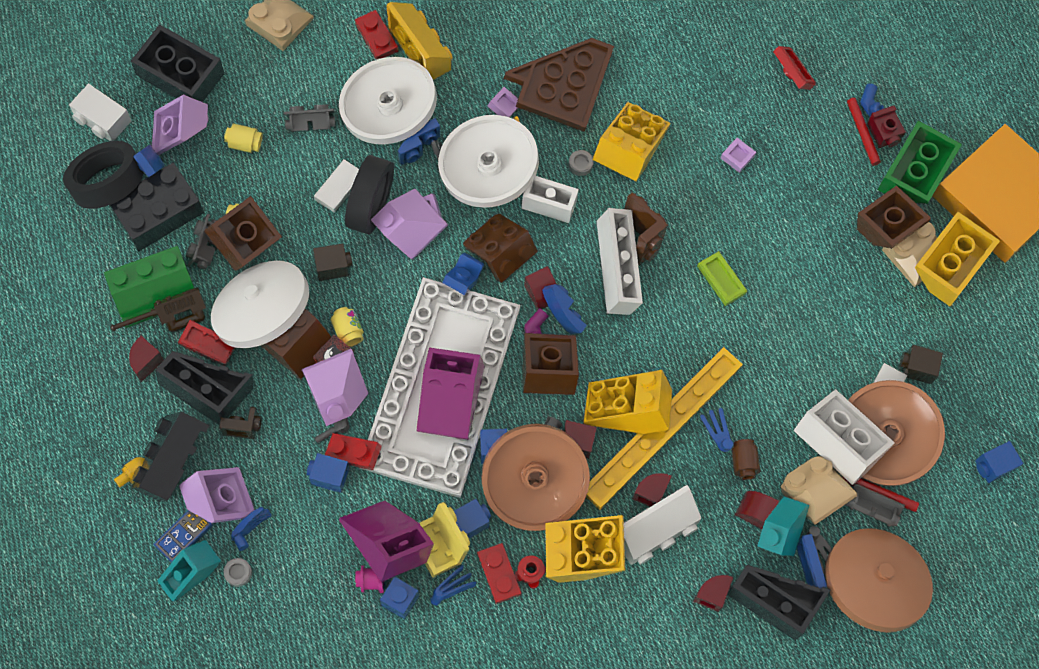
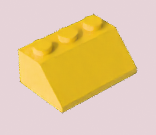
(417, 39)
(955, 258)

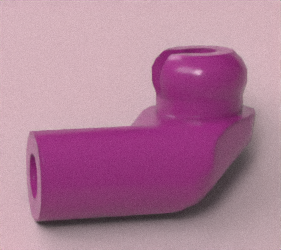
(534, 323)

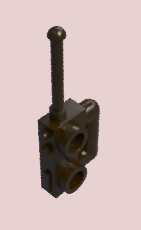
(168, 307)

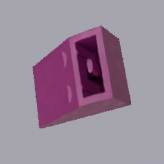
(449, 392)
(388, 539)

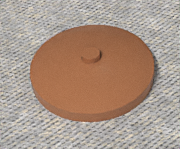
(908, 420)
(535, 476)
(878, 580)

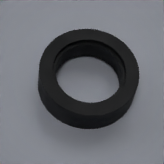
(110, 189)
(369, 193)

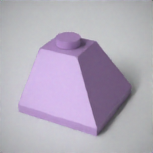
(178, 122)
(409, 223)
(336, 386)
(217, 495)

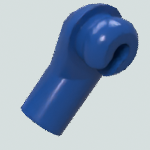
(867, 100)

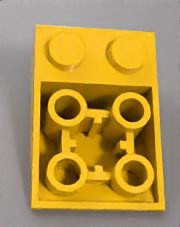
(631, 141)
(630, 403)
(584, 548)

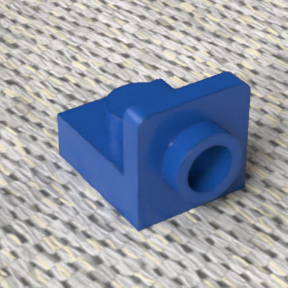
(464, 274)

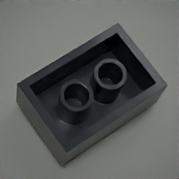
(177, 65)
(157, 207)

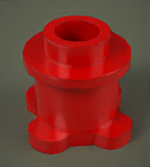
(531, 579)

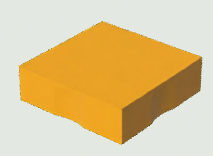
(997, 190)

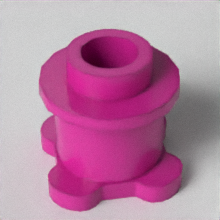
(368, 580)

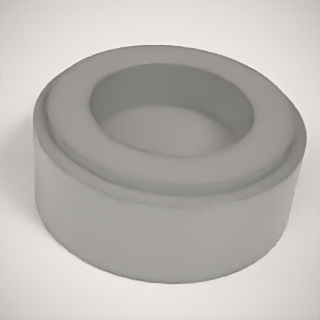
(581, 163)
(237, 572)

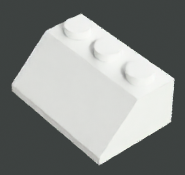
(843, 436)
(660, 526)

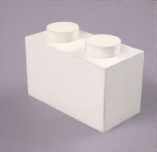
(99, 113)
(550, 199)

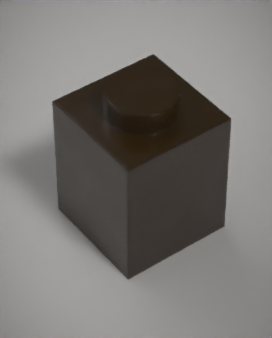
(332, 262)
(921, 364)

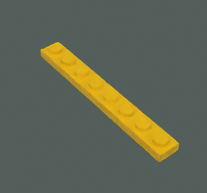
(645, 446)

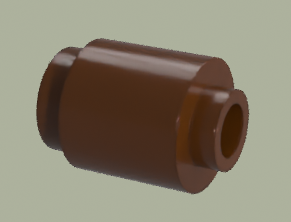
(745, 459)

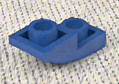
(412, 147)
(148, 161)
(559, 304)

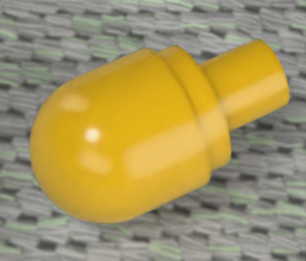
(128, 471)

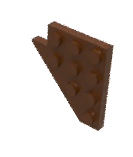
(563, 82)

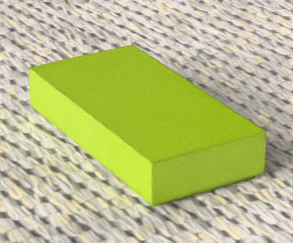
(722, 278)

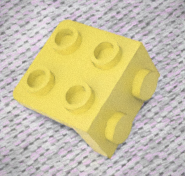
(449, 542)

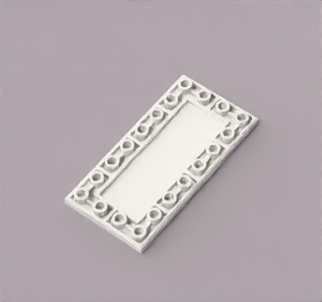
(448, 322)

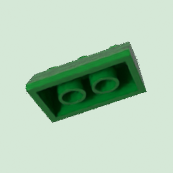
(921, 163)
(147, 280)

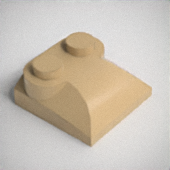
(278, 21)
(910, 251)
(818, 486)

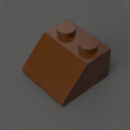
(891, 219)
(243, 233)
(299, 344)
(550, 364)

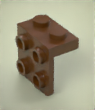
(648, 225)
(501, 245)

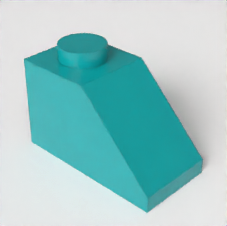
(784, 527)
(188, 569)

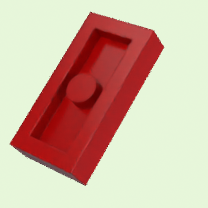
(376, 35)
(356, 451)
(499, 573)

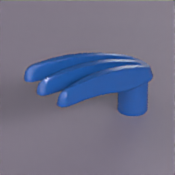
(721, 439)
(247, 525)
(445, 589)

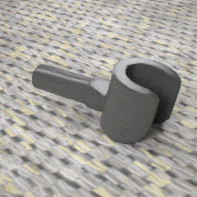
(339, 427)

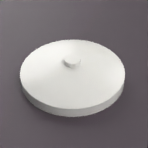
(388, 100)
(488, 161)
(260, 304)

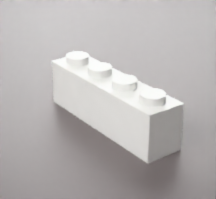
(619, 261)

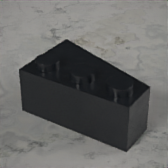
(203, 386)
(167, 455)
(778, 600)

